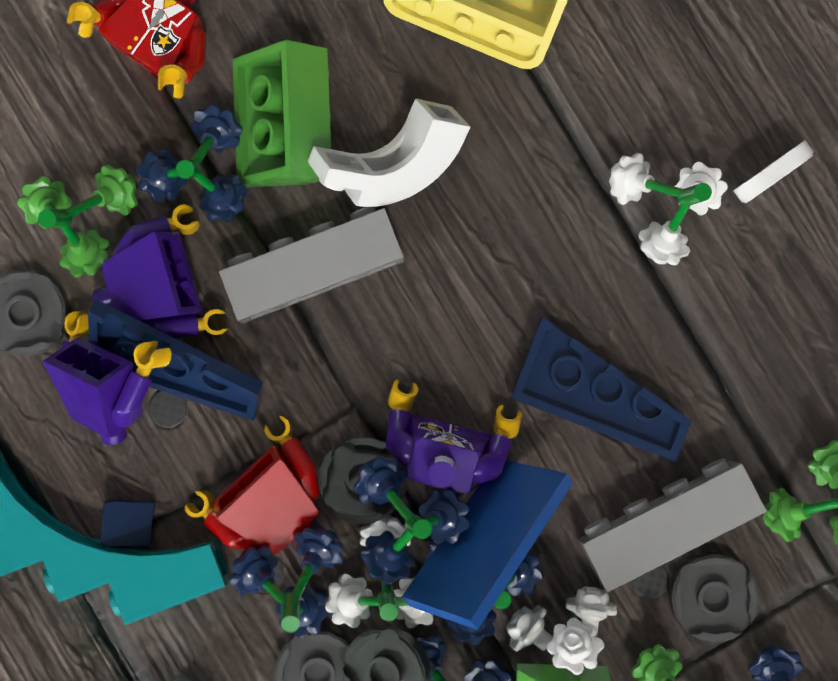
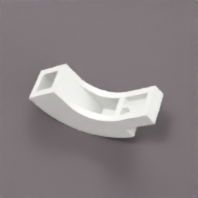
(401, 167)

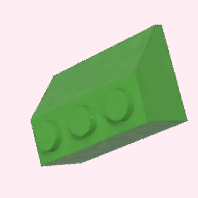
(283, 113)

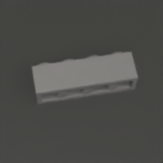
(311, 265)
(670, 524)

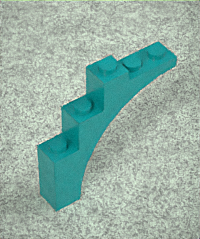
(74, 563)

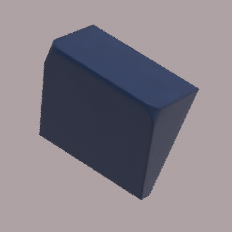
(127, 523)

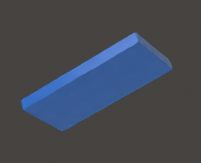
(505, 520)

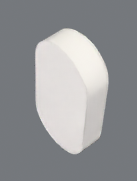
(774, 172)

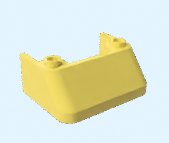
(503, 29)

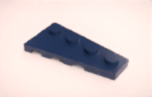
(190, 371)
(586, 390)

